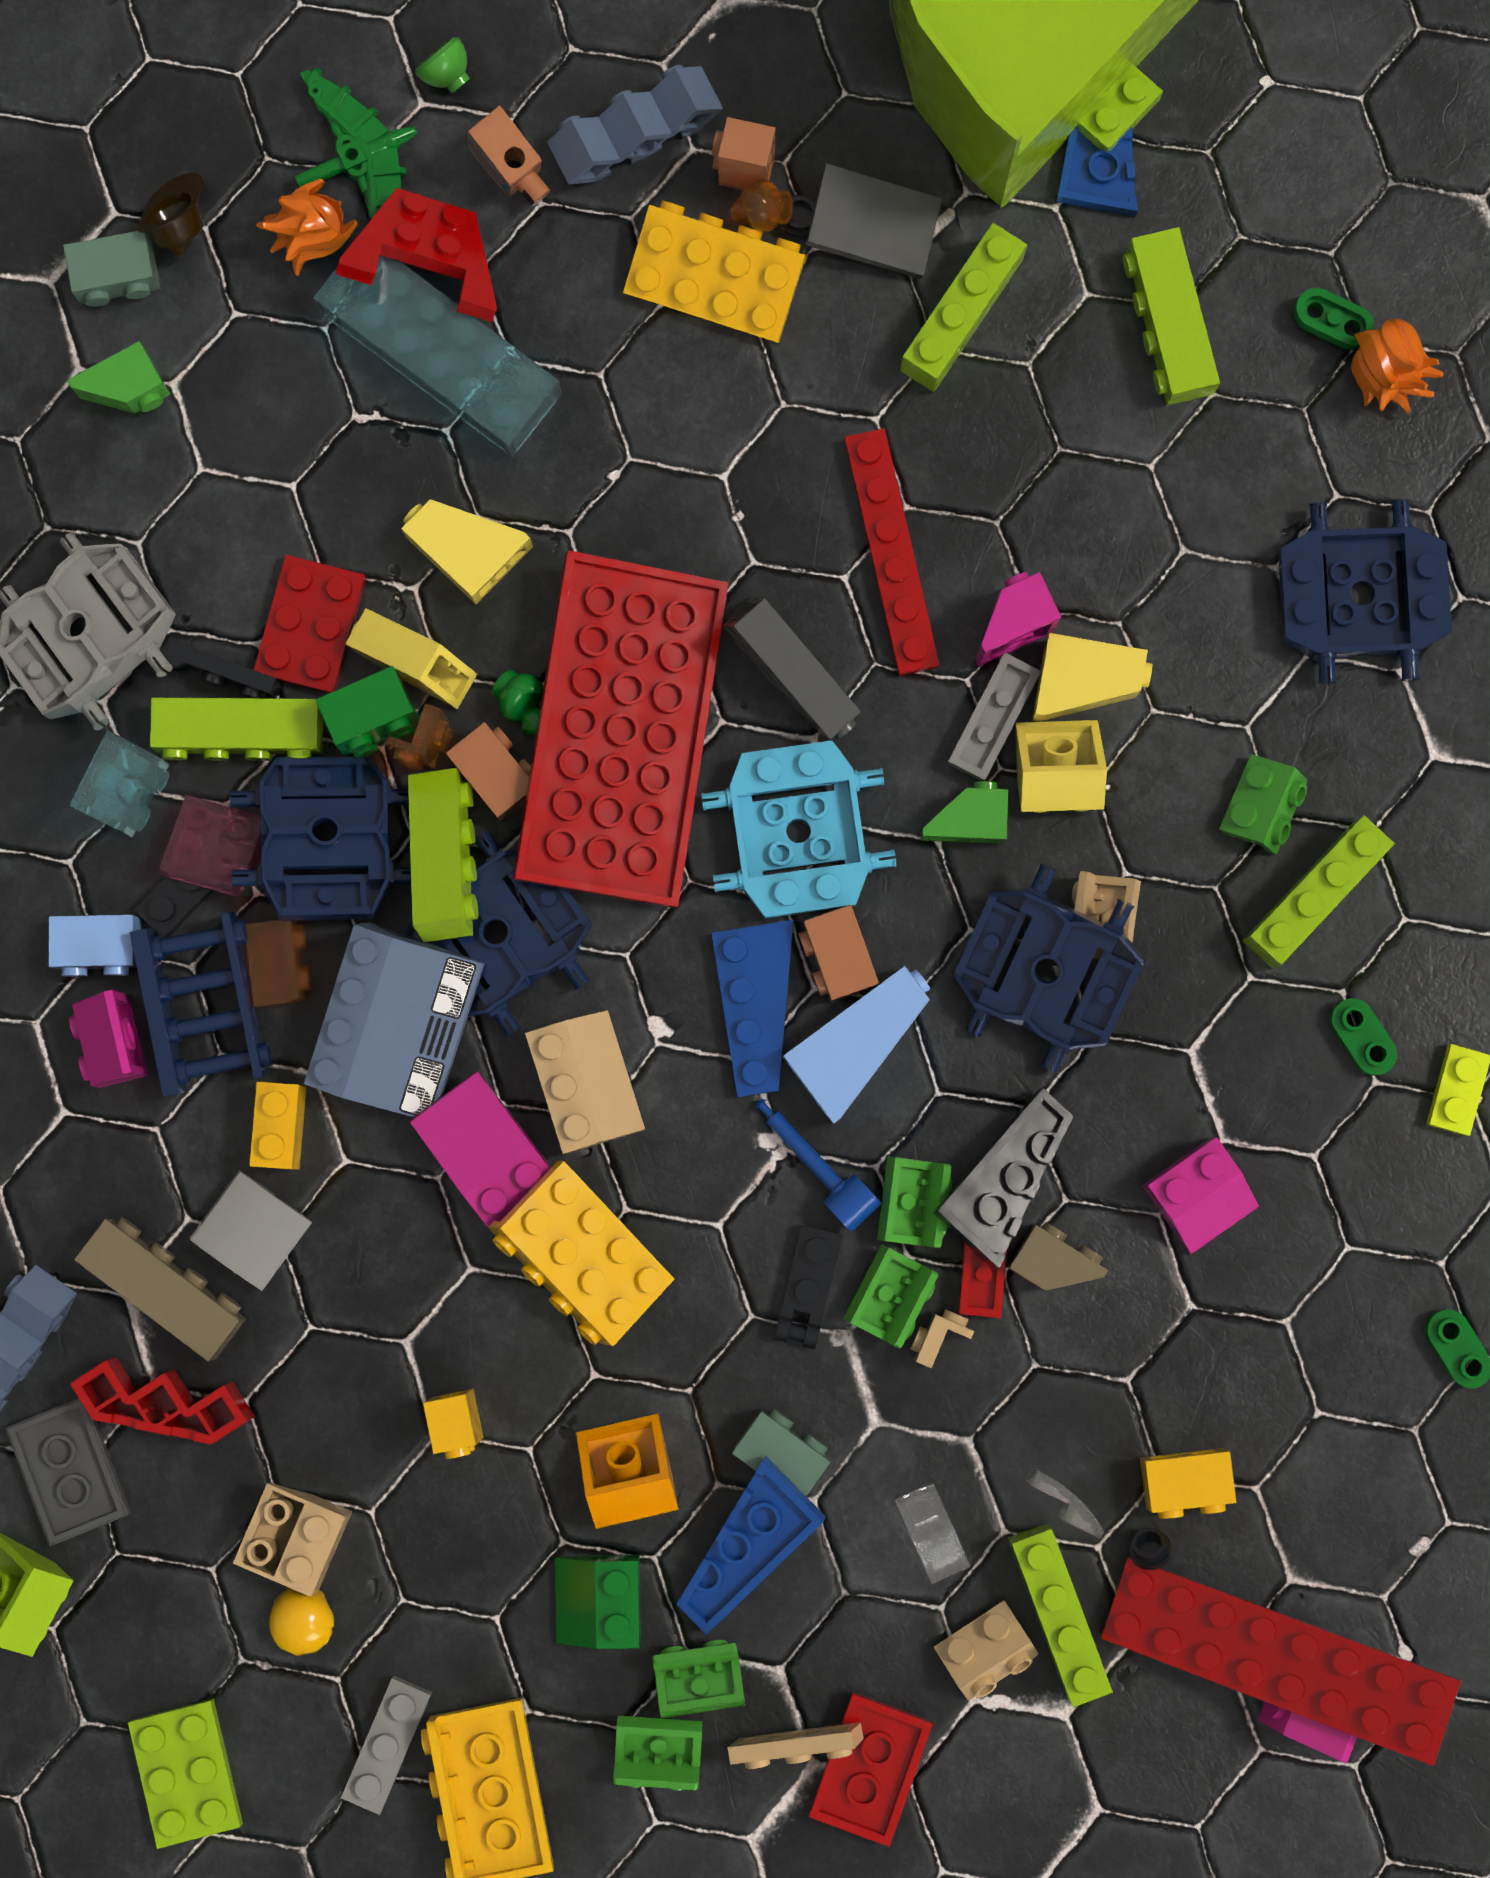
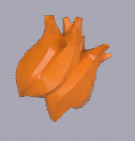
(308, 225)
(1392, 364)

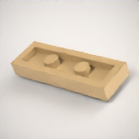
(796, 1745)

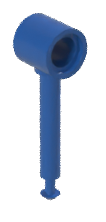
(849, 1198)

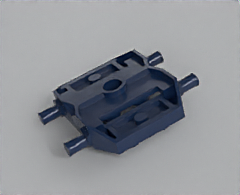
(1370, 560)
(292, 802)
(1053, 934)
(524, 954)

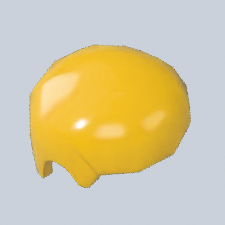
(301, 1622)

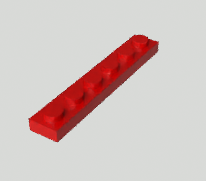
(891, 552)

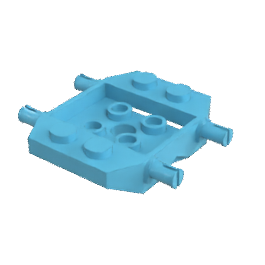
(831, 819)

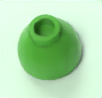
(445, 66)

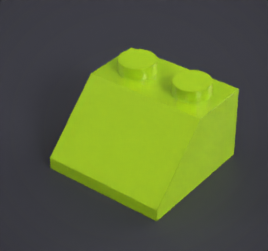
(29, 1596)

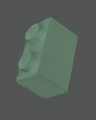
(112, 268)
(795, 1457)

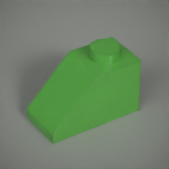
(123, 381)
(972, 817)

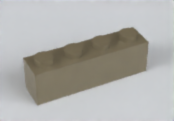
(161, 1288)

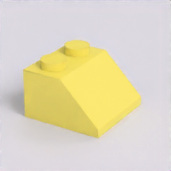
(1060, 766)

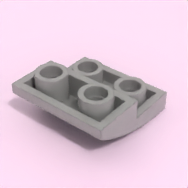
(250, 1230)

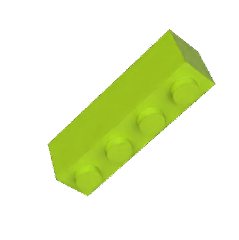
(963, 307)
(1171, 316)
(236, 727)
(441, 855)
(1318, 892)
(1060, 1615)

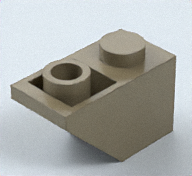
(1051, 1262)

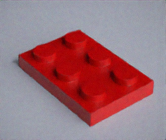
(310, 624)
(872, 1784)

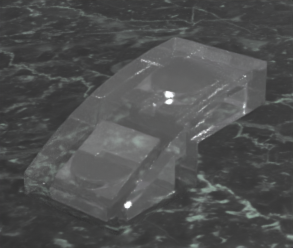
(1073, 1509)
(932, 1533)

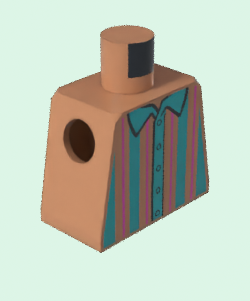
(498, 142)

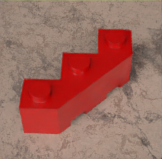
(161, 1405)

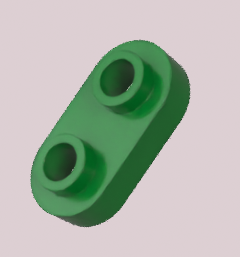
(1334, 315)
(1360, 1039)
(1459, 1349)

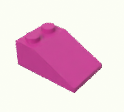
(481, 1148)

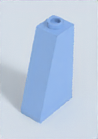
(853, 1045)

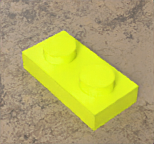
(1458, 1090)

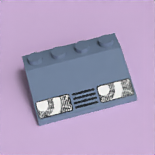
(393, 1021)

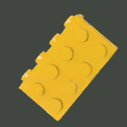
(715, 271)
(581, 1255)
(487, 1792)

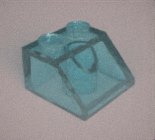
(120, 785)

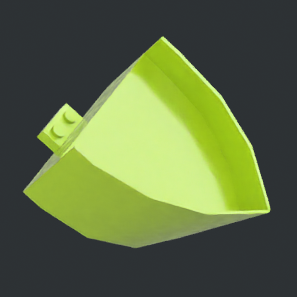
(1020, 75)

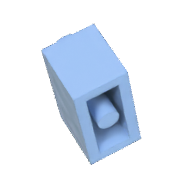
(92, 943)

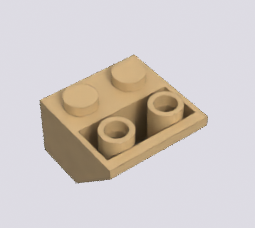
(292, 1538)

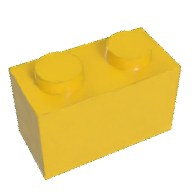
(278, 1125)
(453, 1423)
(1188, 1482)

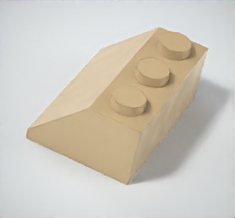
(585, 1081)

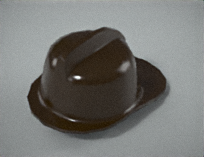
(174, 213)

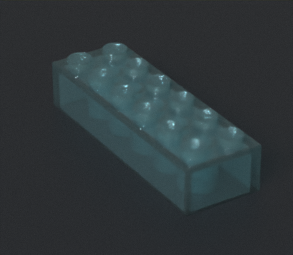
(443, 351)

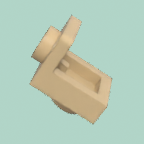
(929, 1340)

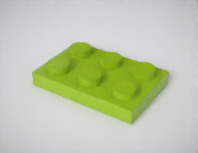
(185, 1773)

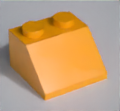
(626, 1471)

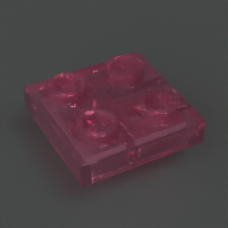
(210, 843)

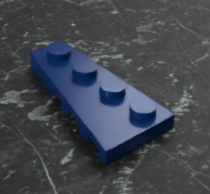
(1099, 177)
(754, 989)
(755, 1539)

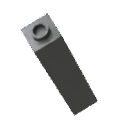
(791, 667)

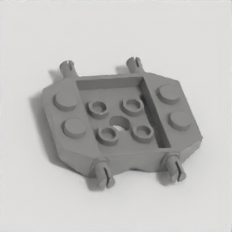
(103, 650)

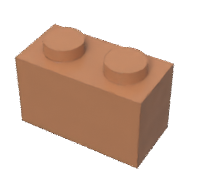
(743, 153)
(492, 770)
(839, 954)

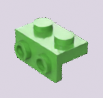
(1265, 803)
(910, 1198)
(891, 1296)
(698, 1679)
(657, 1753)

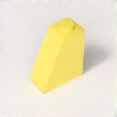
(465, 546)
(413, 656)
(1087, 675)

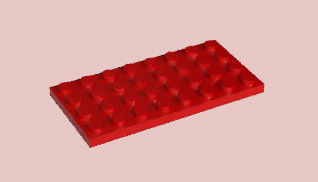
(621, 730)

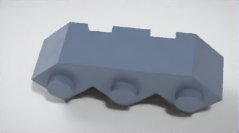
(634, 125)
(32, 1311)

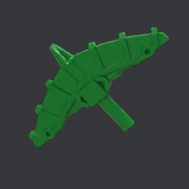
(362, 144)

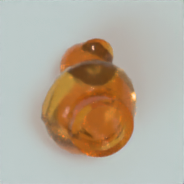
(763, 206)

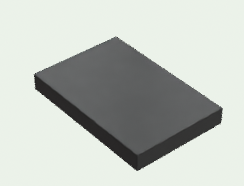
(873, 221)
(67, 1471)

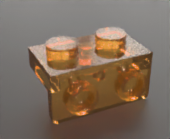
(429, 739)
(276, 962)

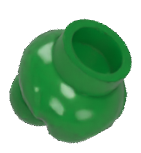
(518, 698)

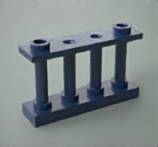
(160, 990)

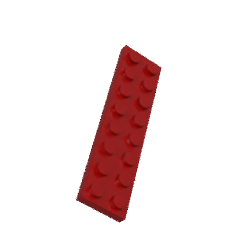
(1282, 1661)

